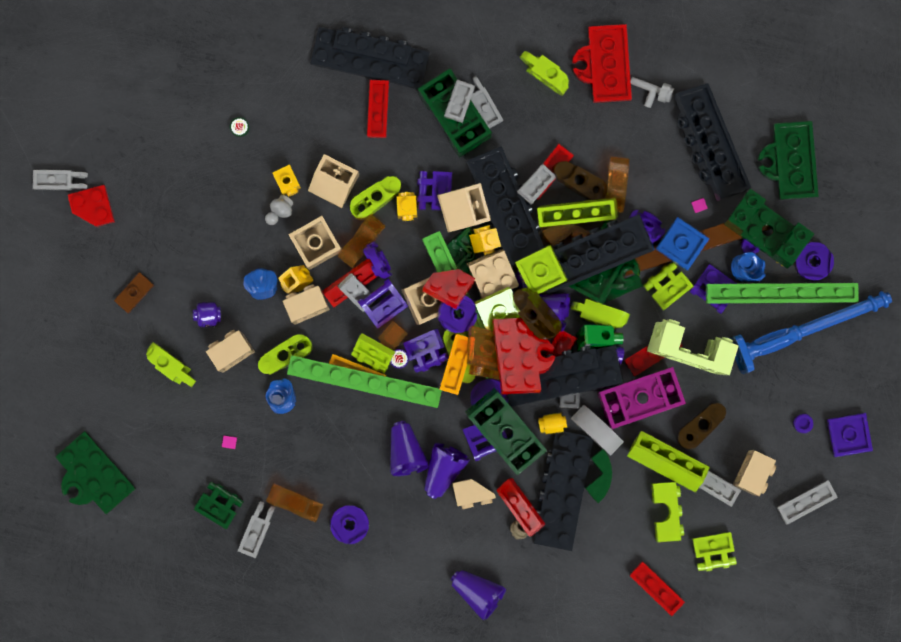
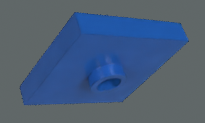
(682, 244)

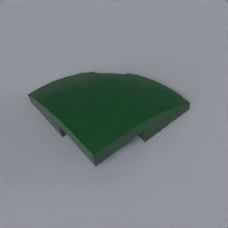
(462, 250)

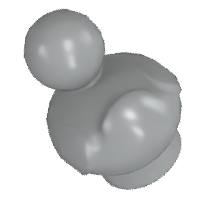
(279, 208)

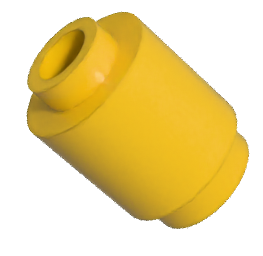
(552, 423)

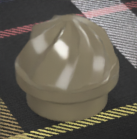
(517, 531)

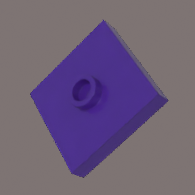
(849, 435)

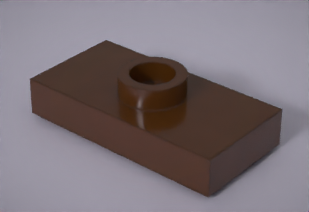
(134, 293)

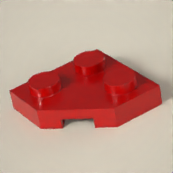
(92, 206)
(449, 286)

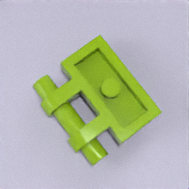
(672, 290)
(372, 353)
(714, 545)

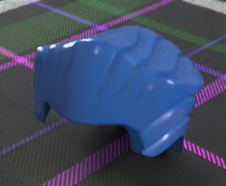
(748, 267)
(261, 283)
(281, 396)

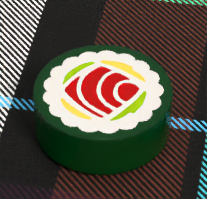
(239, 127)

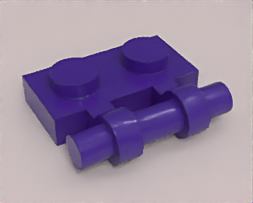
(440, 184)
(423, 345)

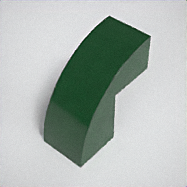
(601, 485)

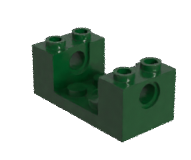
(463, 135)
(786, 239)
(491, 417)

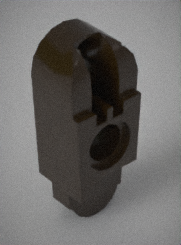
(566, 174)
(545, 322)
(713, 415)

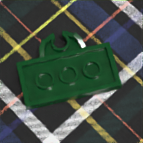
(792, 160)
(601, 284)
(92, 475)

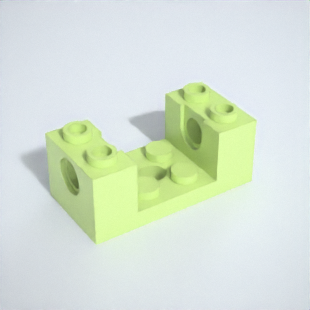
(717, 356)

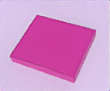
(699, 205)
(229, 442)

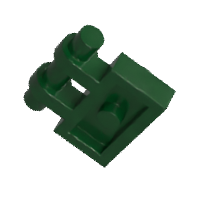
(215, 510)

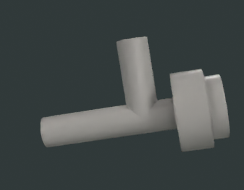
(665, 93)

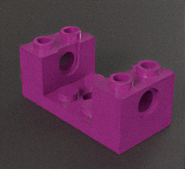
(621, 402)

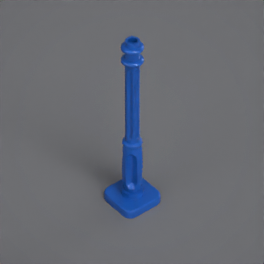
(782, 338)

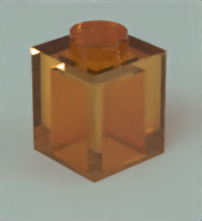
(392, 336)

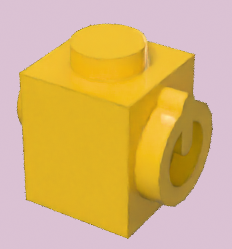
(287, 181)
(406, 206)
(485, 240)
(295, 279)

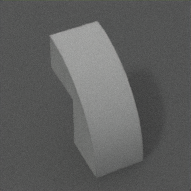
(597, 430)

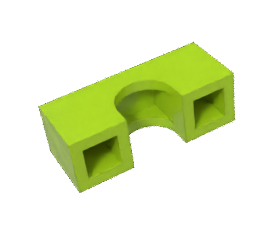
(670, 528)

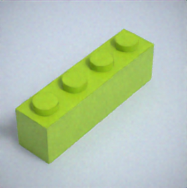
(577, 212)
(668, 461)

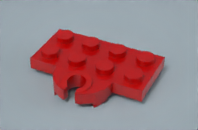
(606, 63)
(520, 356)

